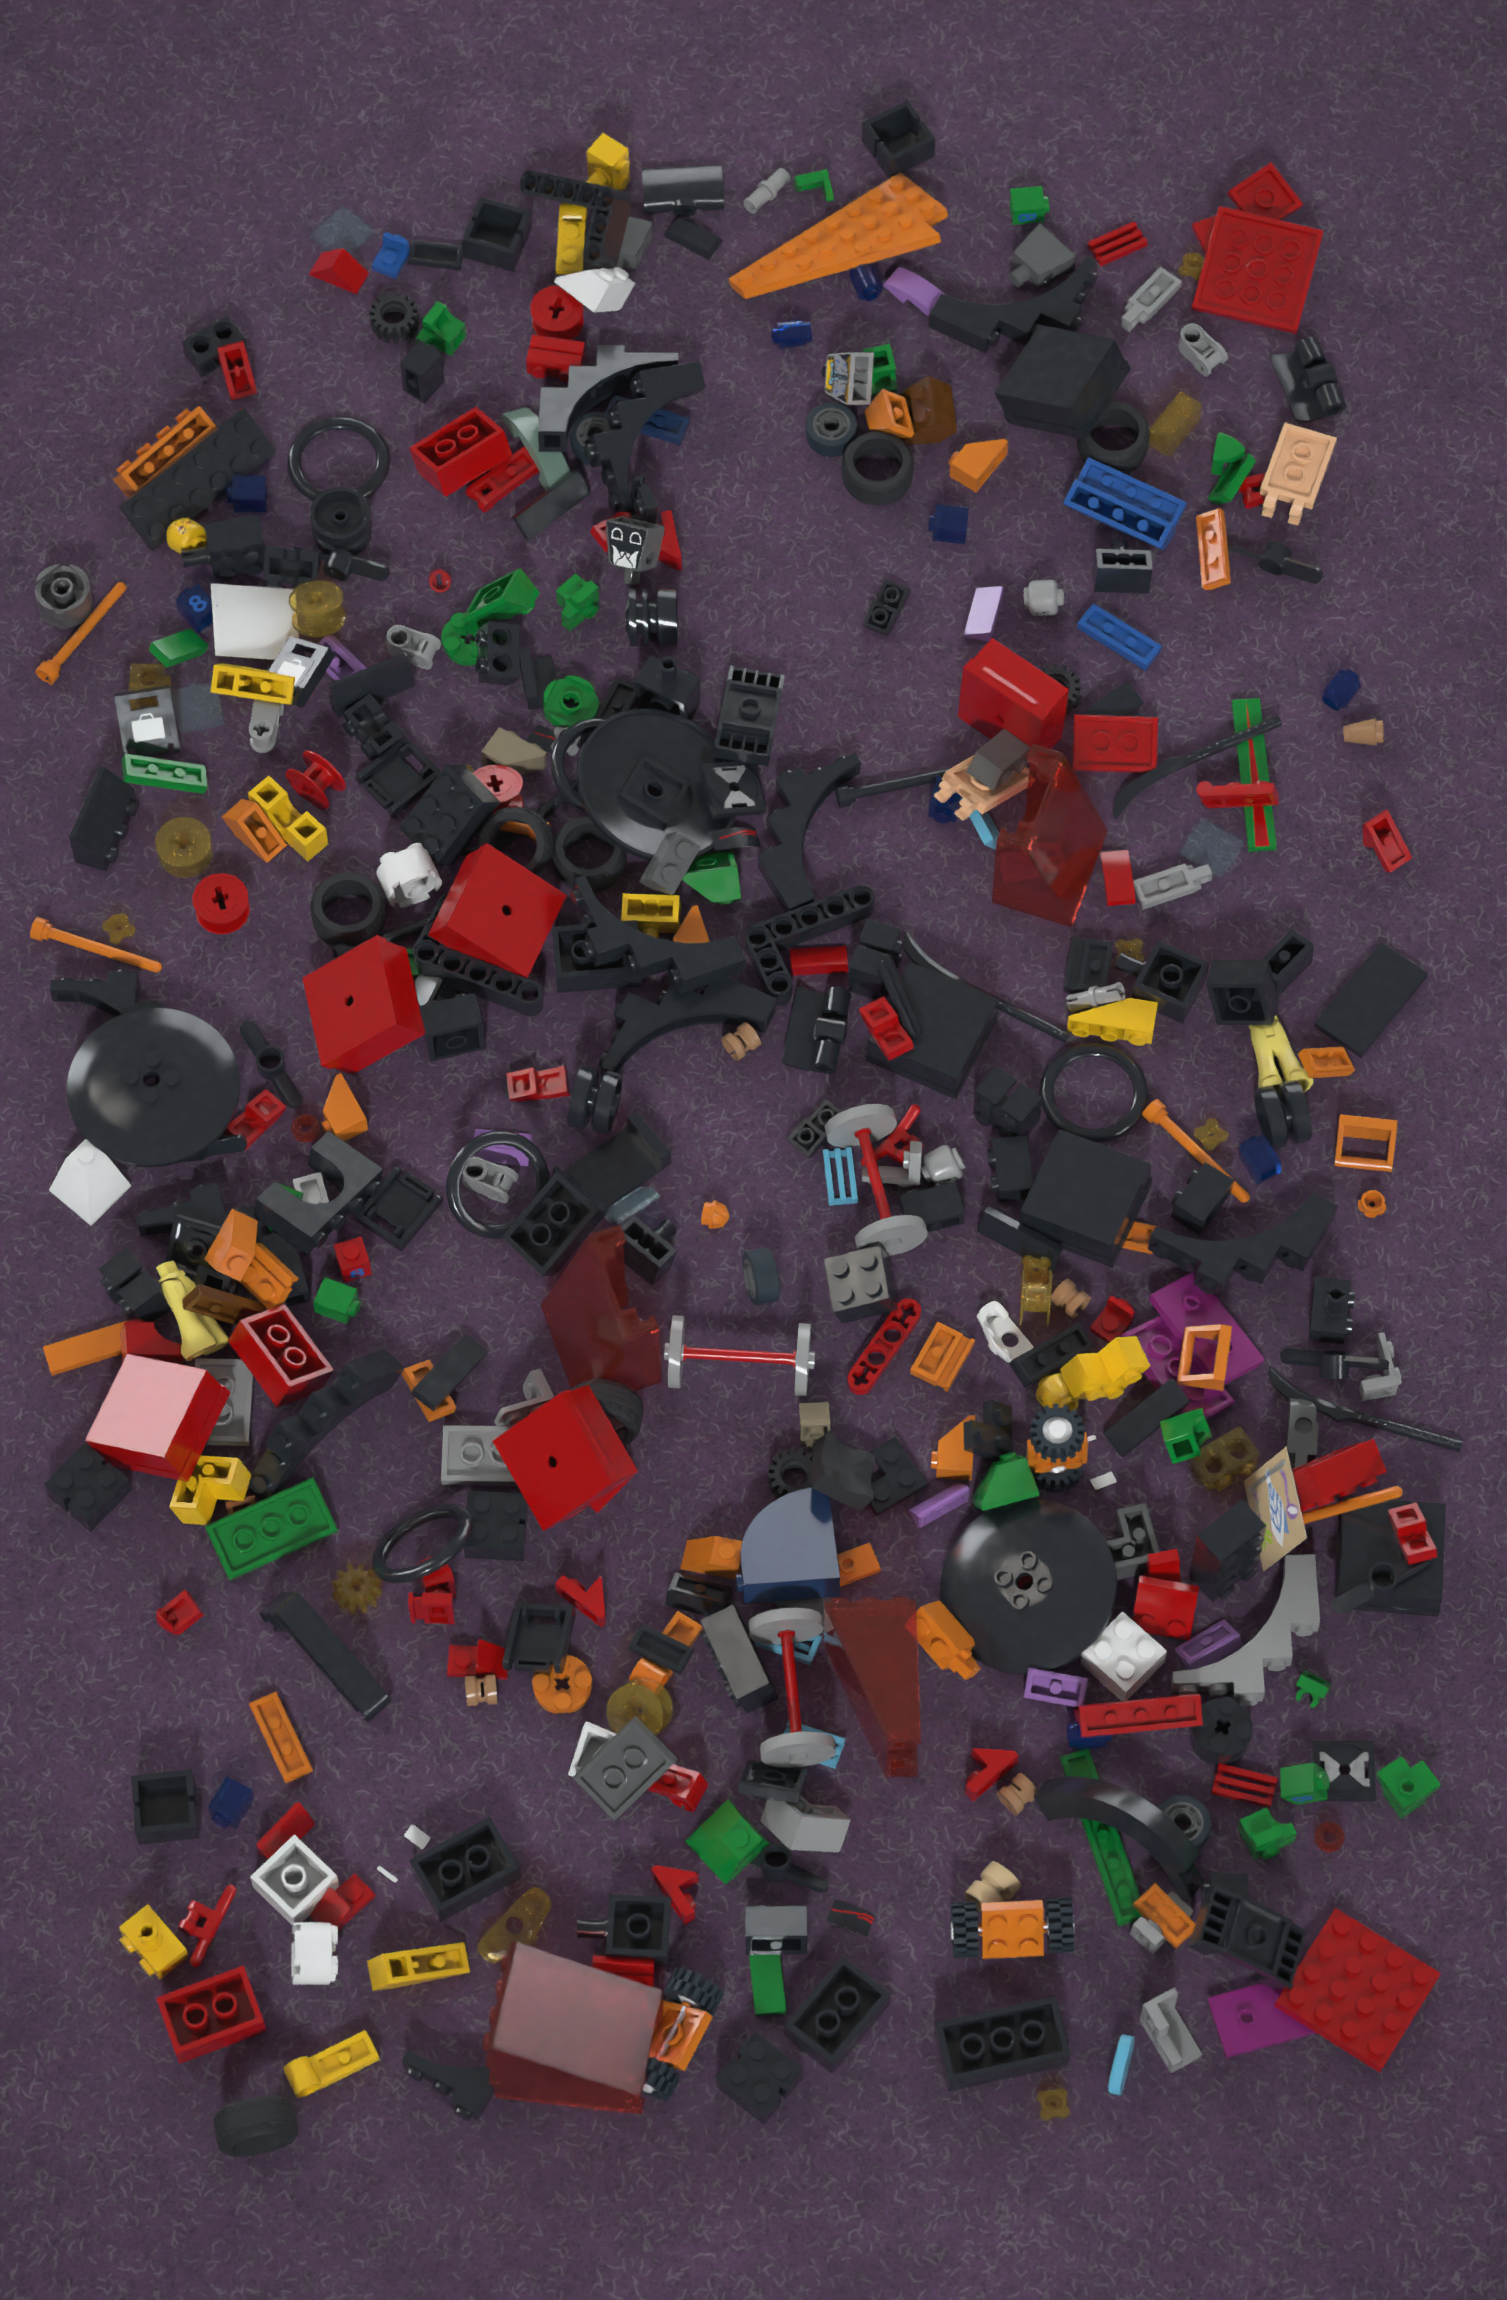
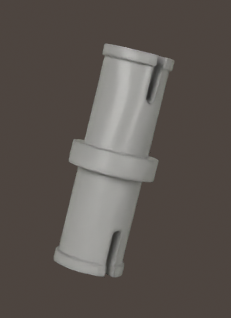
(766, 190)
(1095, 997)

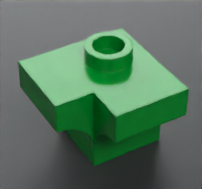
(442, 329)
(883, 369)
(578, 600)
(1185, 1435)
(1406, 1786)
(1264, 1834)

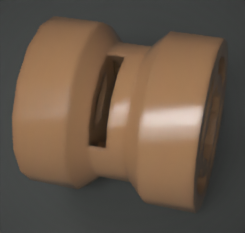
(741, 1041)
(1068, 1296)
(474, 1690)
(1017, 1794)

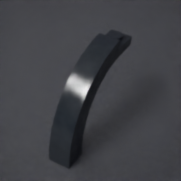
(1129, 1814)

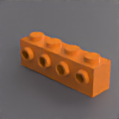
(170, 446)

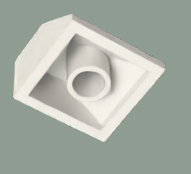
(89, 1182)

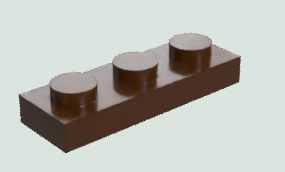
(220, 1304)

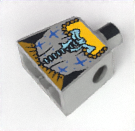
(849, 377)

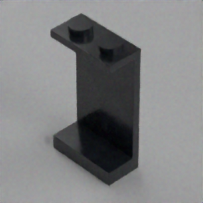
(621, 1162)

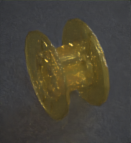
(317, 608)
(170, 843)
(1035, 1297)
(642, 1694)

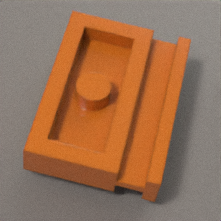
(268, 1278)
(942, 1356)

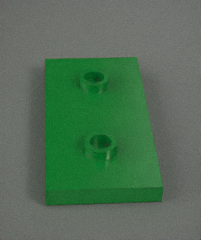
(271, 1529)

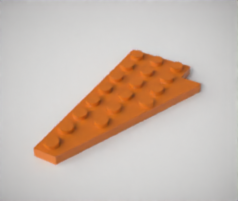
(874, 227)

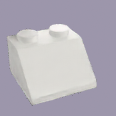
(598, 288)

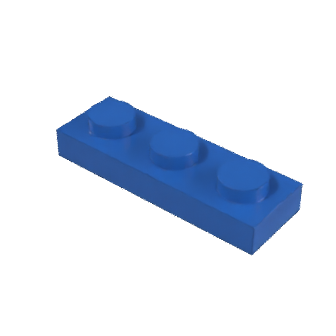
(1119, 637)

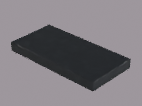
(1371, 1000)

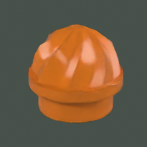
(714, 1215)

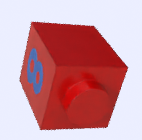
(352, 1259)

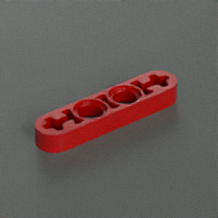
(886, 1348)

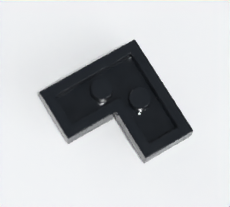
(993, 1435)
(899, 1480)

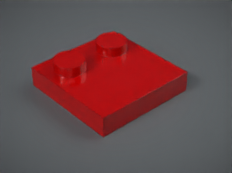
(1266, 195)
(1165, 1607)

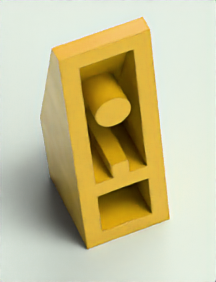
(252, 683)
(417, 1966)

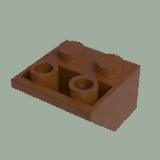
(930, 411)

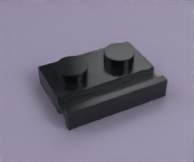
(643, 501)
(1088, 964)

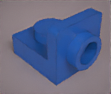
(391, 255)

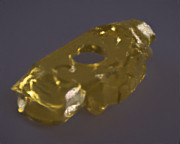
(531, 1909)

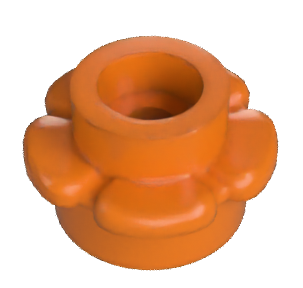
(1375, 1197)

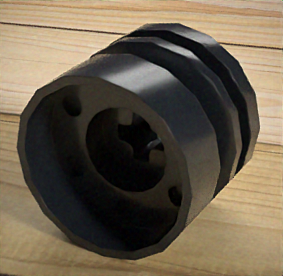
(652, 617)

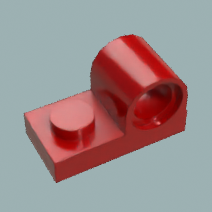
(681, 1787)

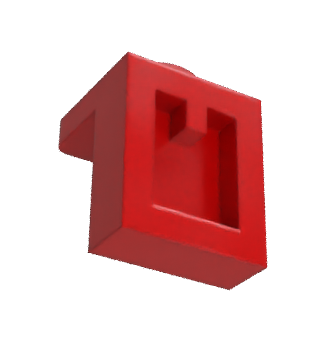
(1113, 1319)

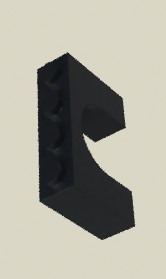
(308, 1223)

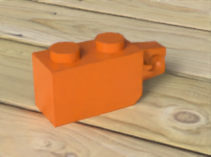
(945, 1639)

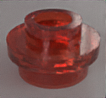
(305, 1120)
(1335, 1830)

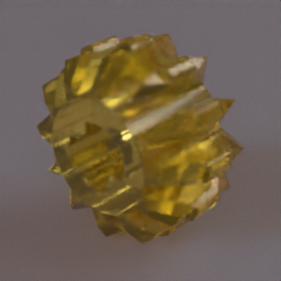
(346, 1594)

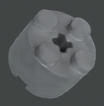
(63, 596)

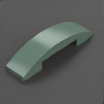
(550, 464)

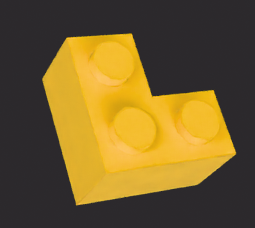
(1106, 1372)
(211, 1480)

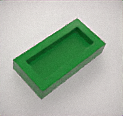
(1231, 479)
(178, 648)
(767, 1985)

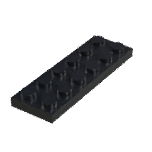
(197, 477)

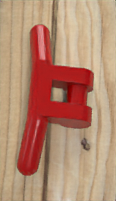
(896, 1136)
(213, 1921)

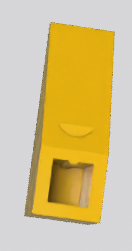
(1121, 1020)

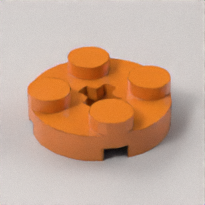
(563, 1700)

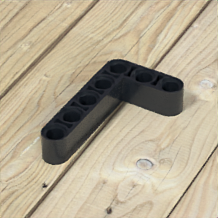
(608, 218)
(800, 932)
(470, 967)
(294, 1615)

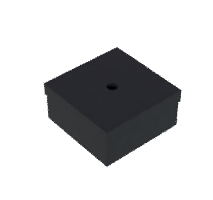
(1062, 382)
(954, 1031)
(1087, 1197)
(1368, 1538)

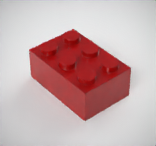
(460, 451)
(280, 1355)
(1337, 1474)
(211, 2014)

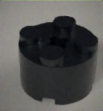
(1220, 1748)

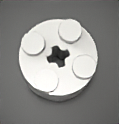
(408, 875)
(312, 1953)

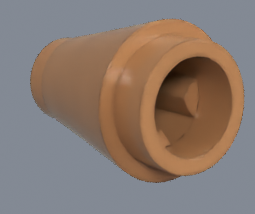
(1365, 732)

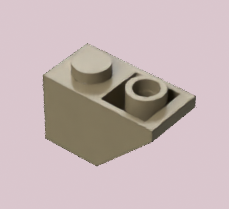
(510, 750)
(813, 1422)

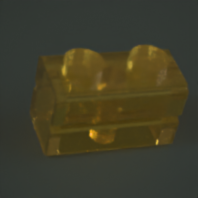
(1175, 424)

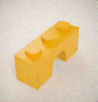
(298, 830)

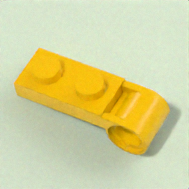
(570, 239)
(330, 2065)

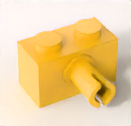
(608, 163)
(653, 912)
(152, 1942)

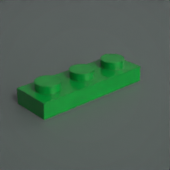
(164, 773)

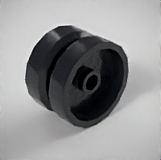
(341, 520)
(595, 1100)
(1283, 1114)

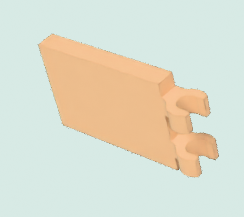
(1296, 470)
(974, 792)

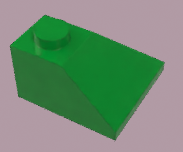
(503, 598)
(715, 877)
(1005, 1483)
(727, 1842)

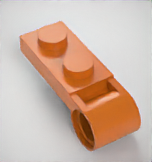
(679, 1628)

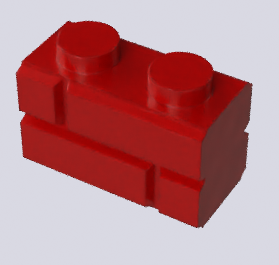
(553, 357)

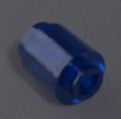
(866, 282)
(791, 333)
(1341, 689)
(1081, 1743)

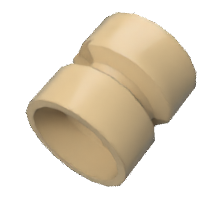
(996, 1886)

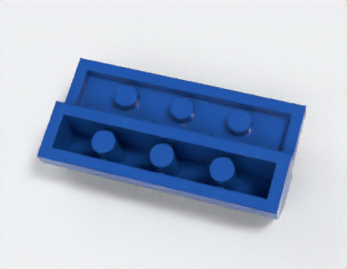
(1125, 504)

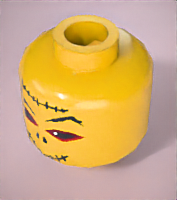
(185, 535)

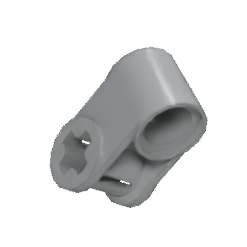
(1204, 352)
(417, 645)
(266, 723)
(494, 1179)

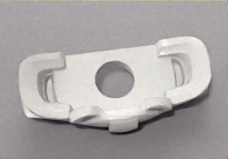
(997, 1323)

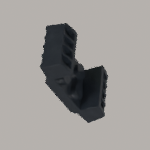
(748, 716)
(1249, 1936)

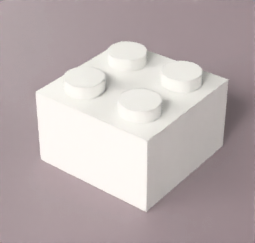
(1123, 1657)
(294, 1880)

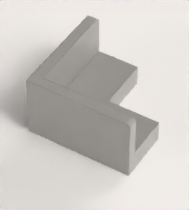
(806, 1825)
(1169, 2031)

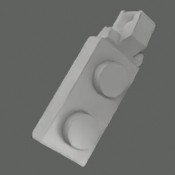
(1150, 298)
(1170, 884)

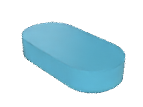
(1121, 2064)

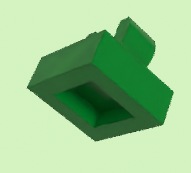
(1314, 1685)

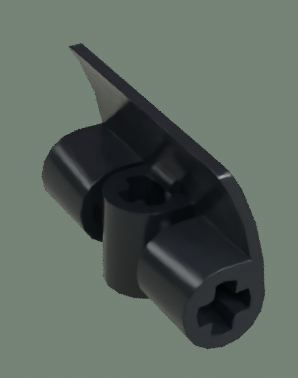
(683, 189)
(1308, 382)
(379, 680)
(817, 1029)

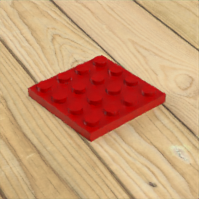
(1257, 270)
(1357, 1990)

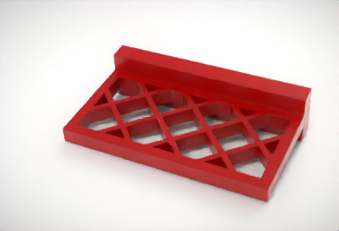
(1139, 1715)

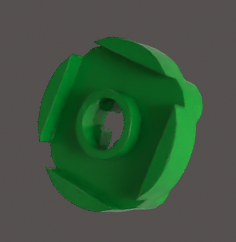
(453, 640)
(564, 689)

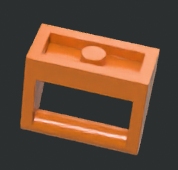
(1367, 1129)
(1208, 1381)

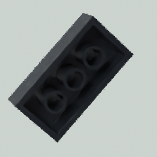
(1227, 1551)
(1002, 2043)

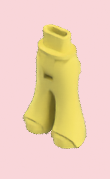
(1272, 1042)
(198, 1332)

